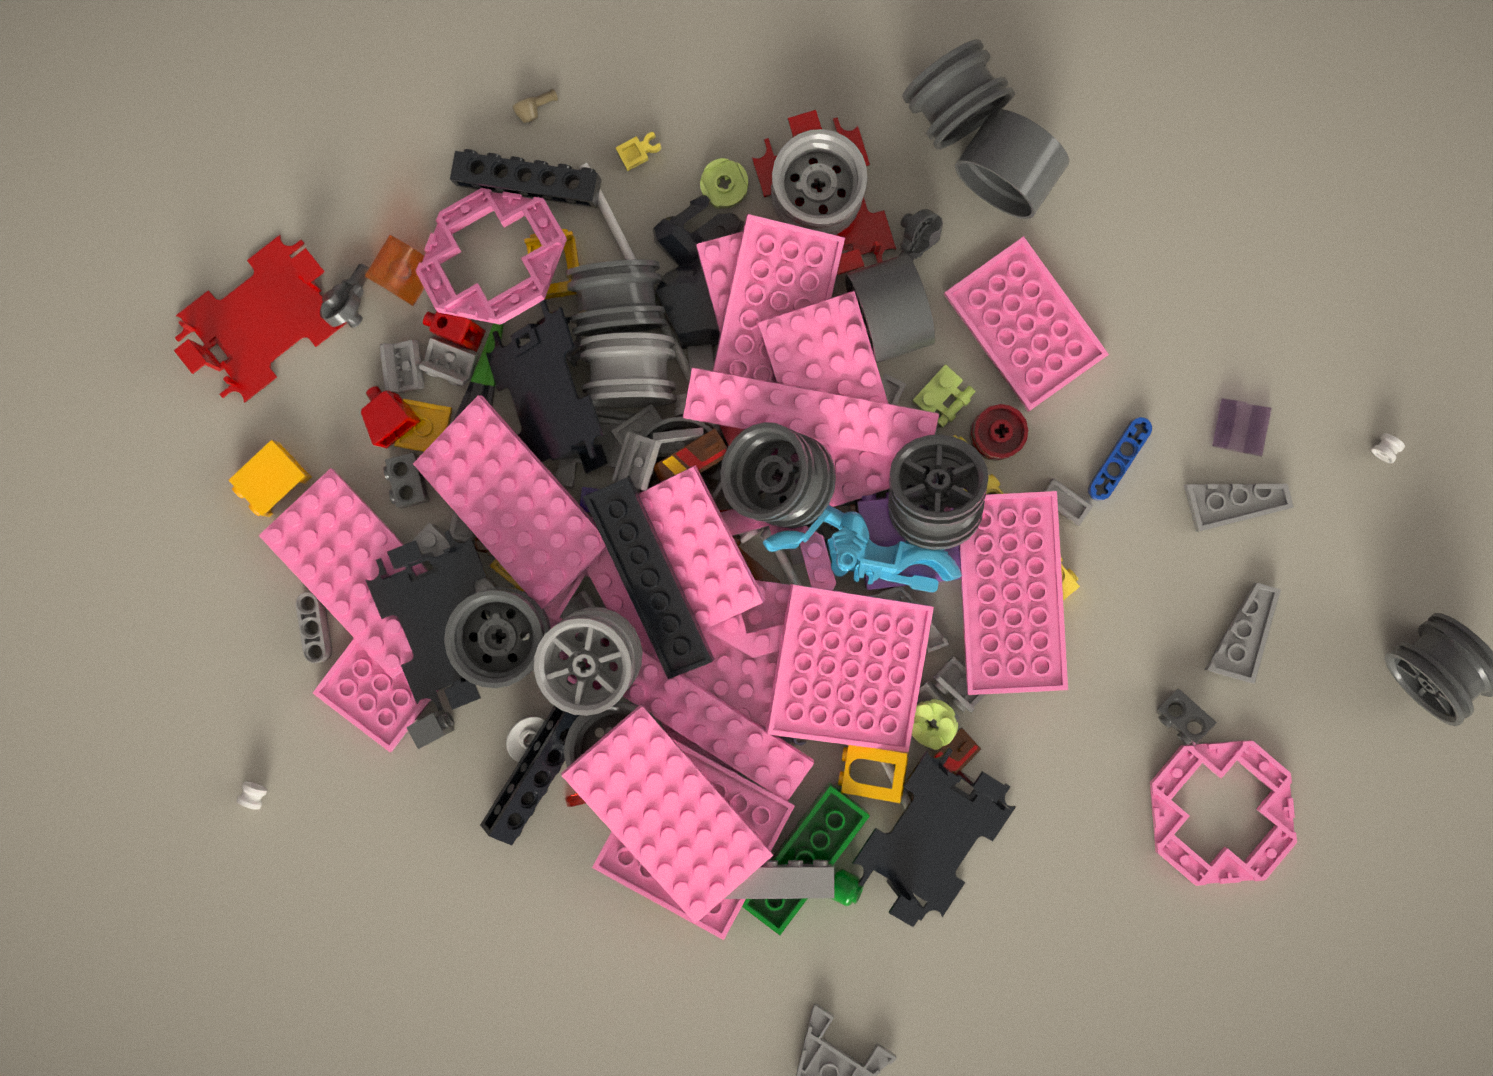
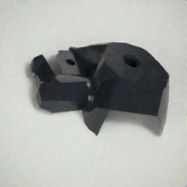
(684, 287)

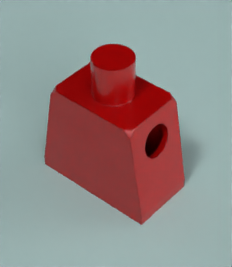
(455, 329)
(387, 417)

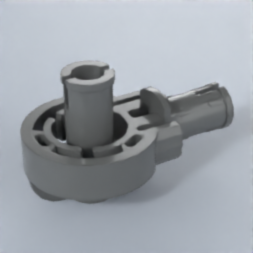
(920, 232)
(344, 299)

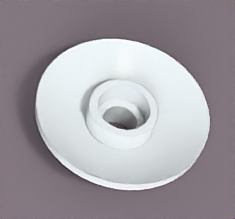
(515, 739)

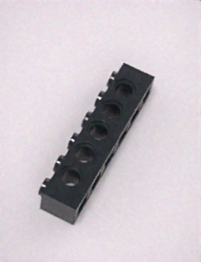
(583, 195)
(525, 781)

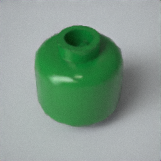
(846, 888)

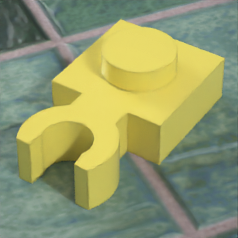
(634, 152)

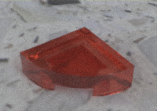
(574, 800)

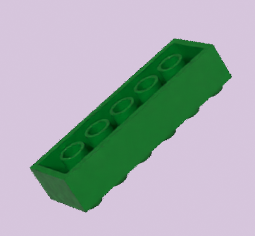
(818, 835)

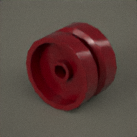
(1012, 427)

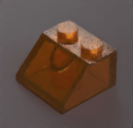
(396, 270)

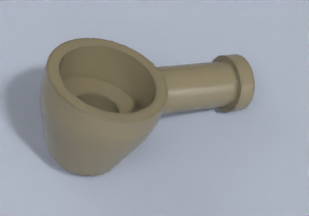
(527, 108)

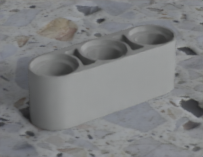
(309, 639)

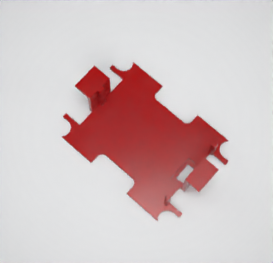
(868, 230)
(257, 319)

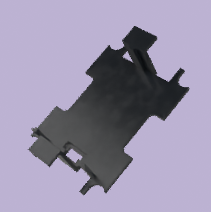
(544, 392)
(424, 608)
(934, 837)

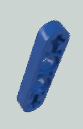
(1117, 457)

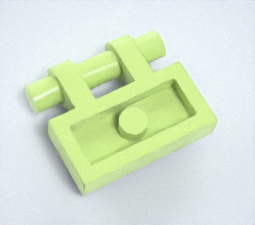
(938, 390)

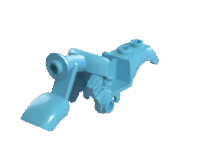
(855, 552)

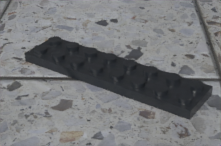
(649, 577)

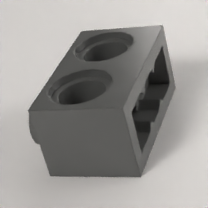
(412, 479)
(1190, 713)
(431, 728)

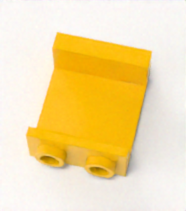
(268, 478)

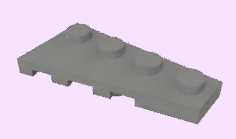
(1229, 503)
(1246, 637)

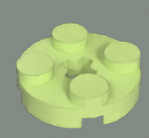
(730, 171)
(943, 714)

